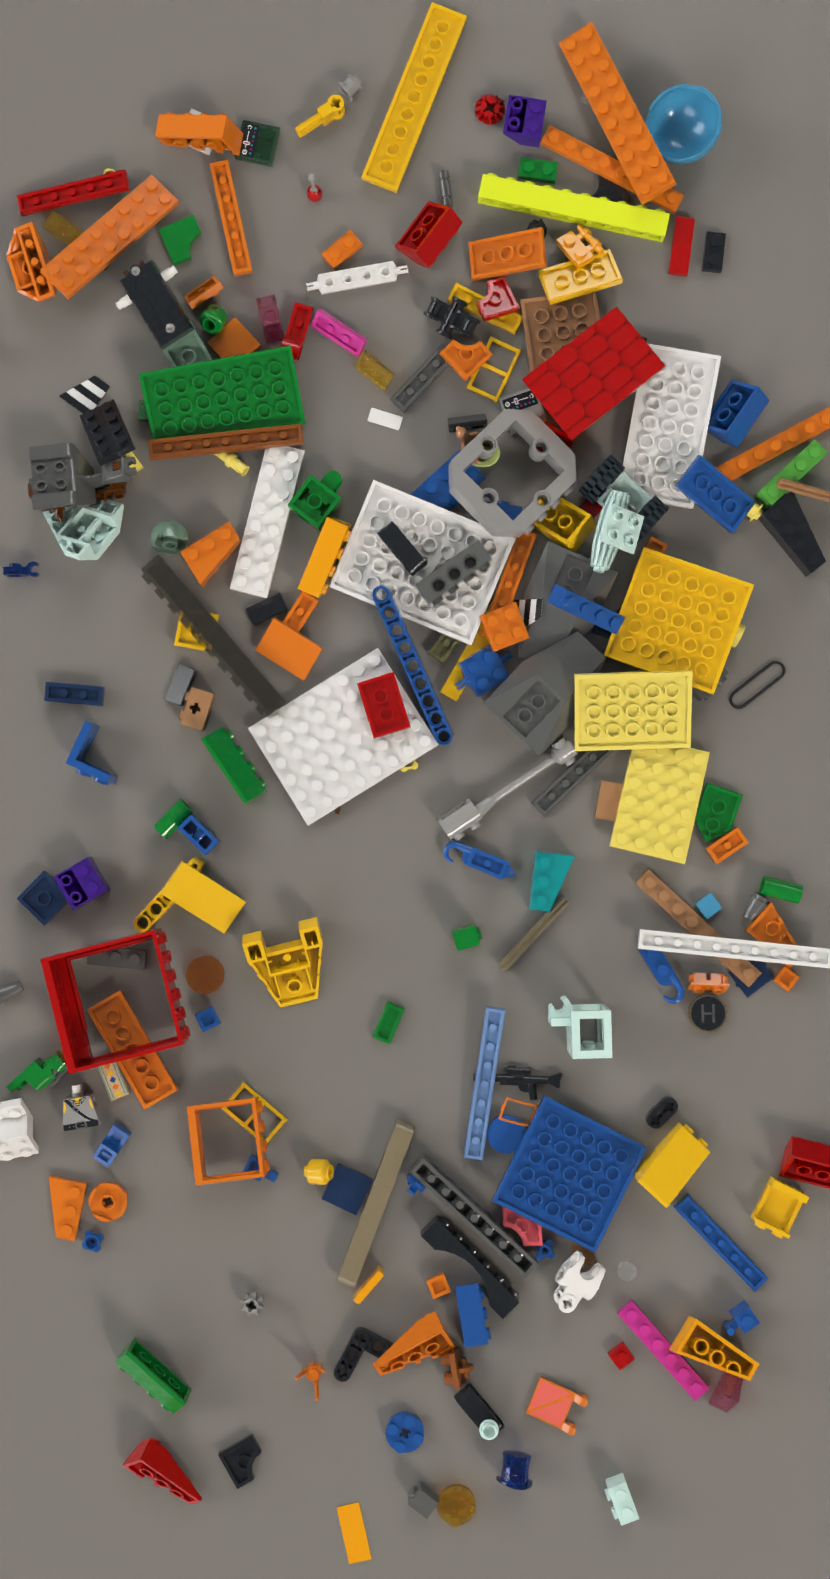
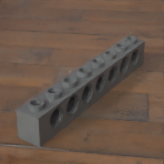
(474, 1215)

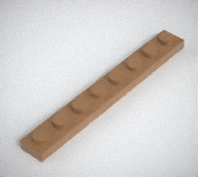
(692, 922)

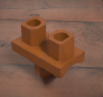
(459, 1368)

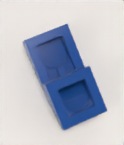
(112, 1144)

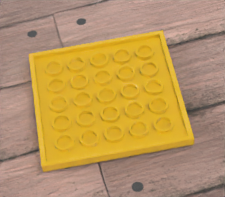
(679, 619)

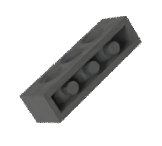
(474, 551)

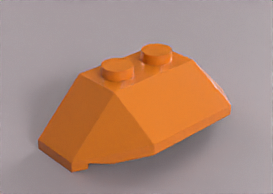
(26, 257)

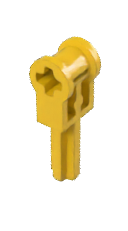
(324, 115)

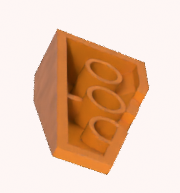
(422, 1340)

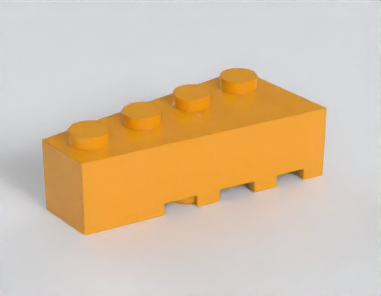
(325, 556)
(708, 1347)

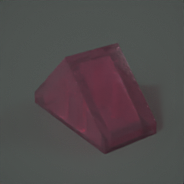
(726, 1392)

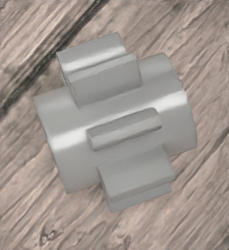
(252, 1297)

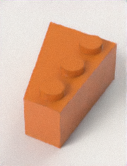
(210, 552)

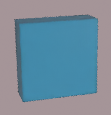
(708, 905)

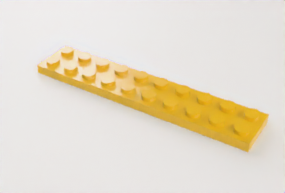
(414, 97)

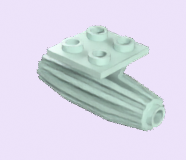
(615, 530)

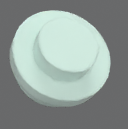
(489, 1429)

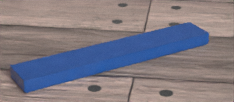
(720, 1242)

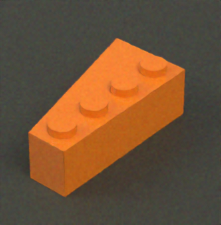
(199, 132)

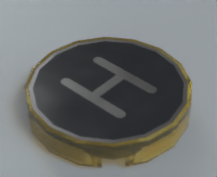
(707, 1013)

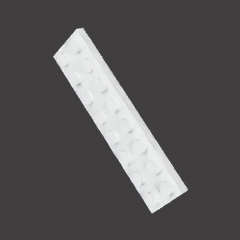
(267, 521)

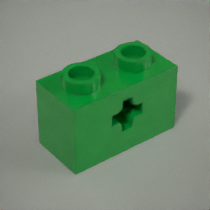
(466, 936)

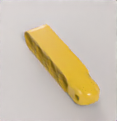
(165, 903)

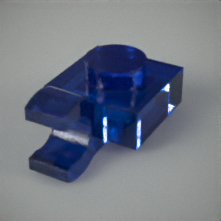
(17, 570)

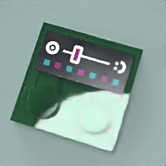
(258, 143)

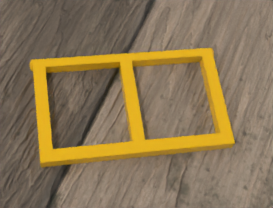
(496, 370)
(264, 1102)

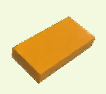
(368, 1285)

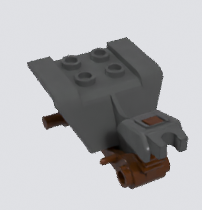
(67, 479)

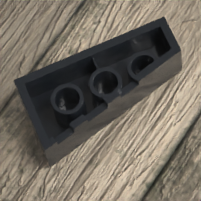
(792, 532)

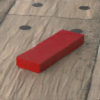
(681, 246)

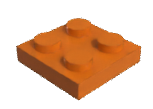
(504, 627)

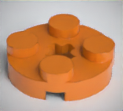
(98, 1206)

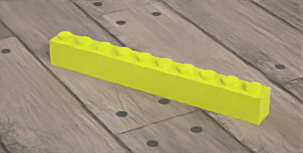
(573, 207)

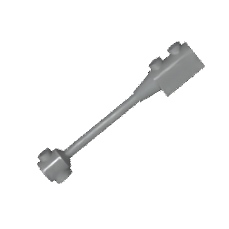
(469, 814)

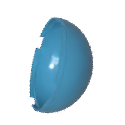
(684, 123)

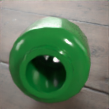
(213, 319)

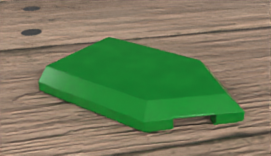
(716, 811)

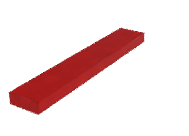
(73, 192)

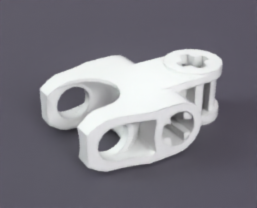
(576, 1284)

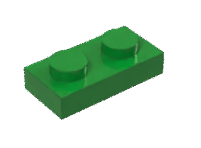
(537, 170)

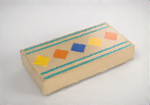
(113, 1080)

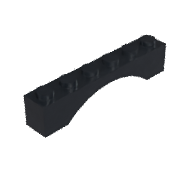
(442, 1237)

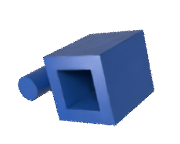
(742, 1317)

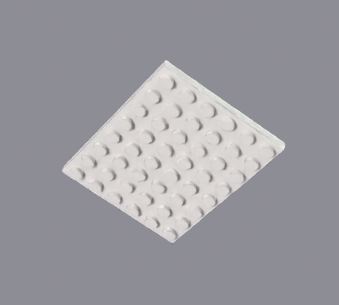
(438, 538)
(325, 742)

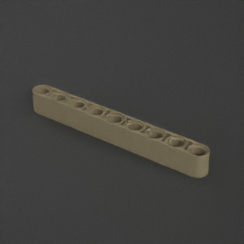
(375, 1203)

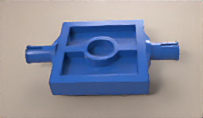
(483, 670)

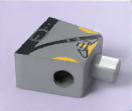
(80, 1110)

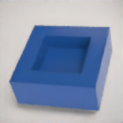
(207, 1018)

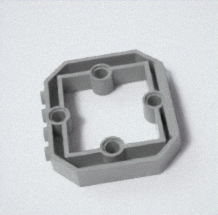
(536, 434)

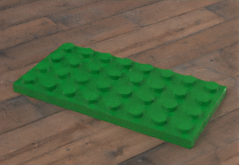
(223, 394)

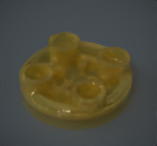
(456, 1504)

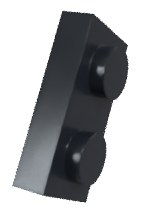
(713, 252)

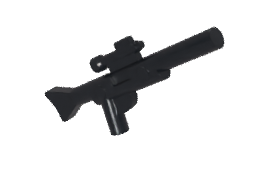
(525, 1082)

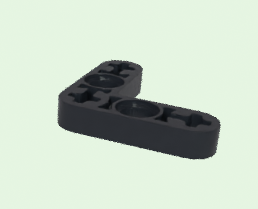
(366, 1345)

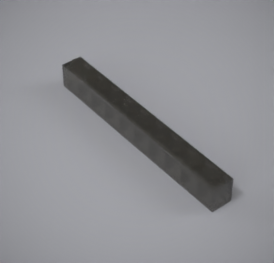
(212, 635)

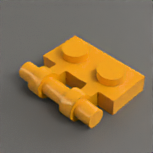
(575, 250)

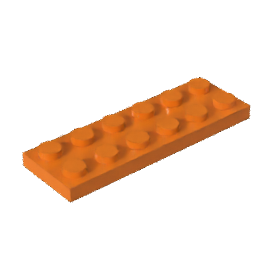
(122, 1031)

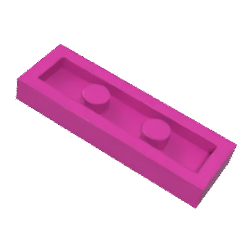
(339, 332)

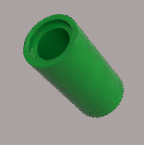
(173, 819)
(781, 889)

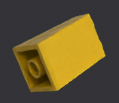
(672, 1164)

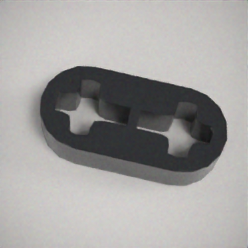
(665, 1116)

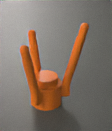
(312, 1373)

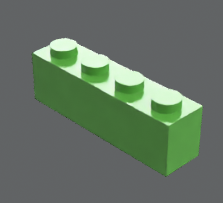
(793, 471)

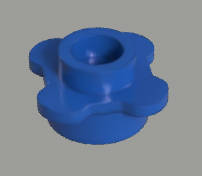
(87, 1244)
(544, 1254)

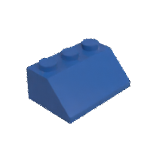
(736, 412)

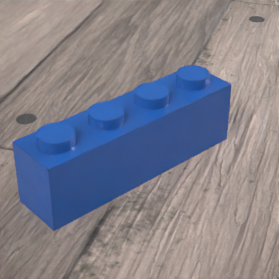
(585, 609)

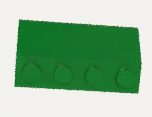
(234, 765)
(153, 1376)

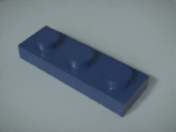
(74, 694)

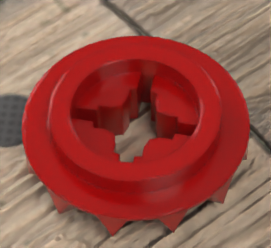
(488, 117)

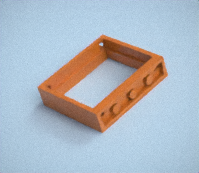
(198, 1149)

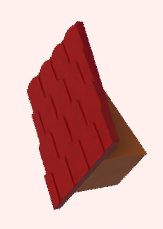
(594, 373)

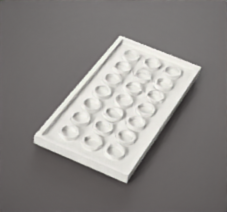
(671, 422)

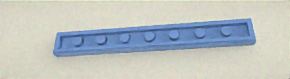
(484, 1083)

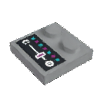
(522, 401)

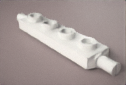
(357, 277)

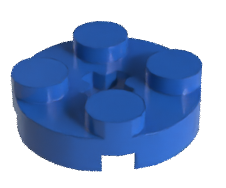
(403, 1443)

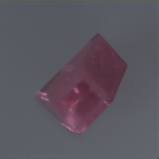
(270, 318)

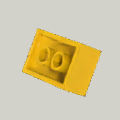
(566, 525)

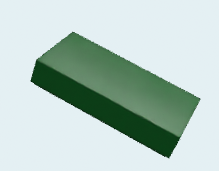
(388, 1022)

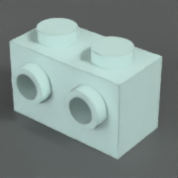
(619, 1493)

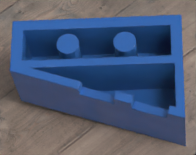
(472, 1315)

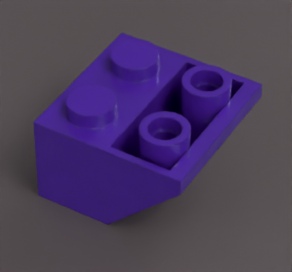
(524, 120)
(82, 883)

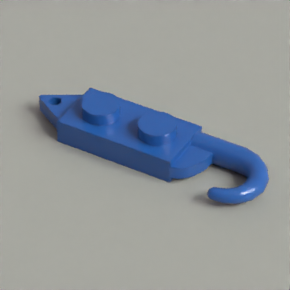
(480, 860)
(663, 972)

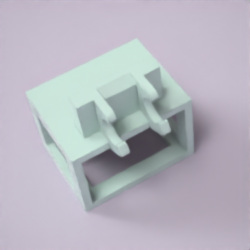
(570, 1017)

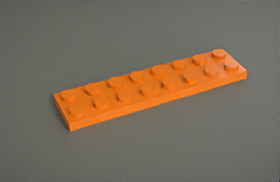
(109, 237)

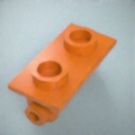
(700, 983)

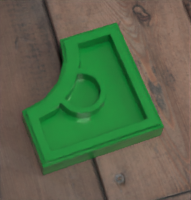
(179, 238)

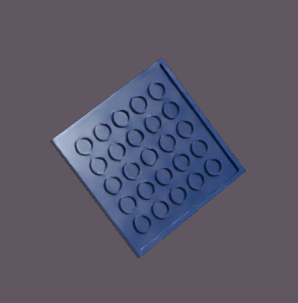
(569, 1173)

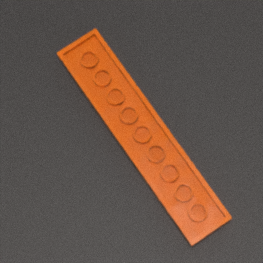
(617, 113)

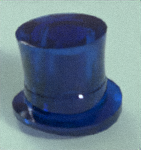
(515, 1470)

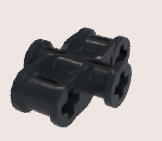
(447, 315)

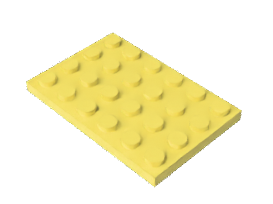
(632, 710)
(660, 802)

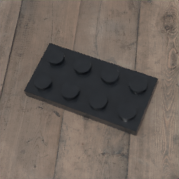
(107, 432)

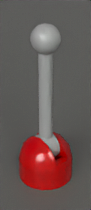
(312, 191)

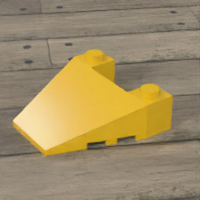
(288, 968)

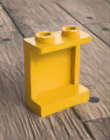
(778, 1207)

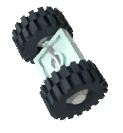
(611, 477)

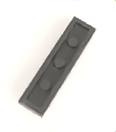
(420, 381)

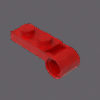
(298, 328)

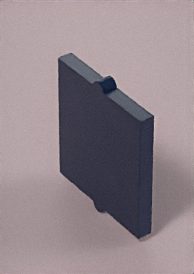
(764, 978)

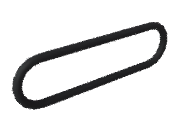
(763, 690)

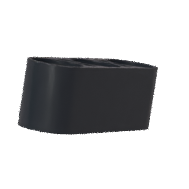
(402, 548)
(476, 1406)

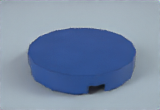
(504, 1135)

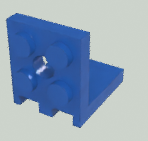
(79, 752)

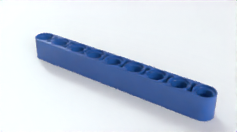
(413, 675)

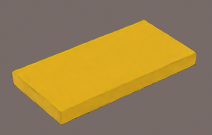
(567, 282)
(203, 897)

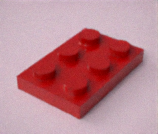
(383, 705)

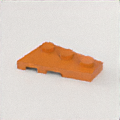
(770, 928)
(67, 1205)

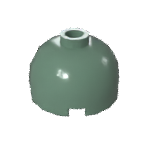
(169, 537)

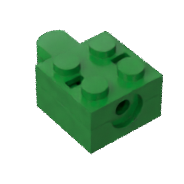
(319, 499)

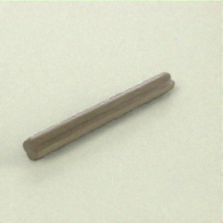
(533, 934)

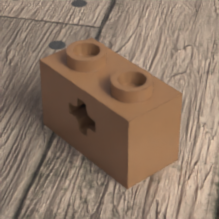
(199, 719)

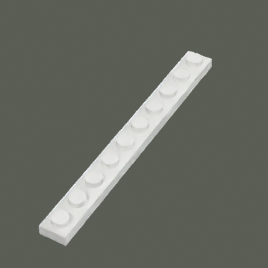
(734, 948)

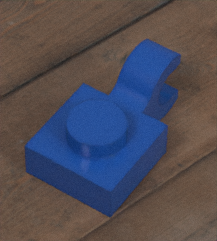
(253, 1164)
(414, 1184)

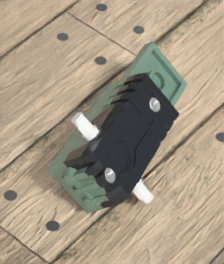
(163, 313)

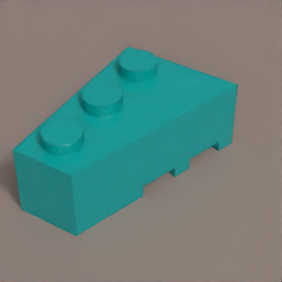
(547, 879)

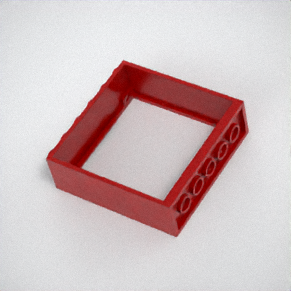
(70, 1013)

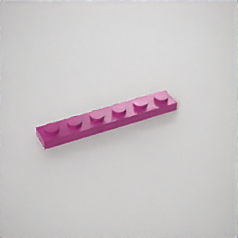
(660, 1347)

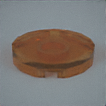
(205, 974)

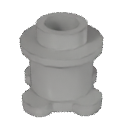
(350, 86)

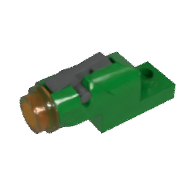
(41, 1074)

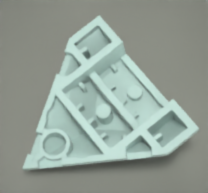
(87, 528)

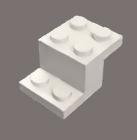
(16, 1130)

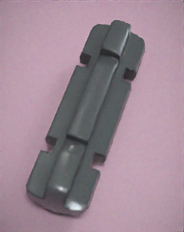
(445, 187)

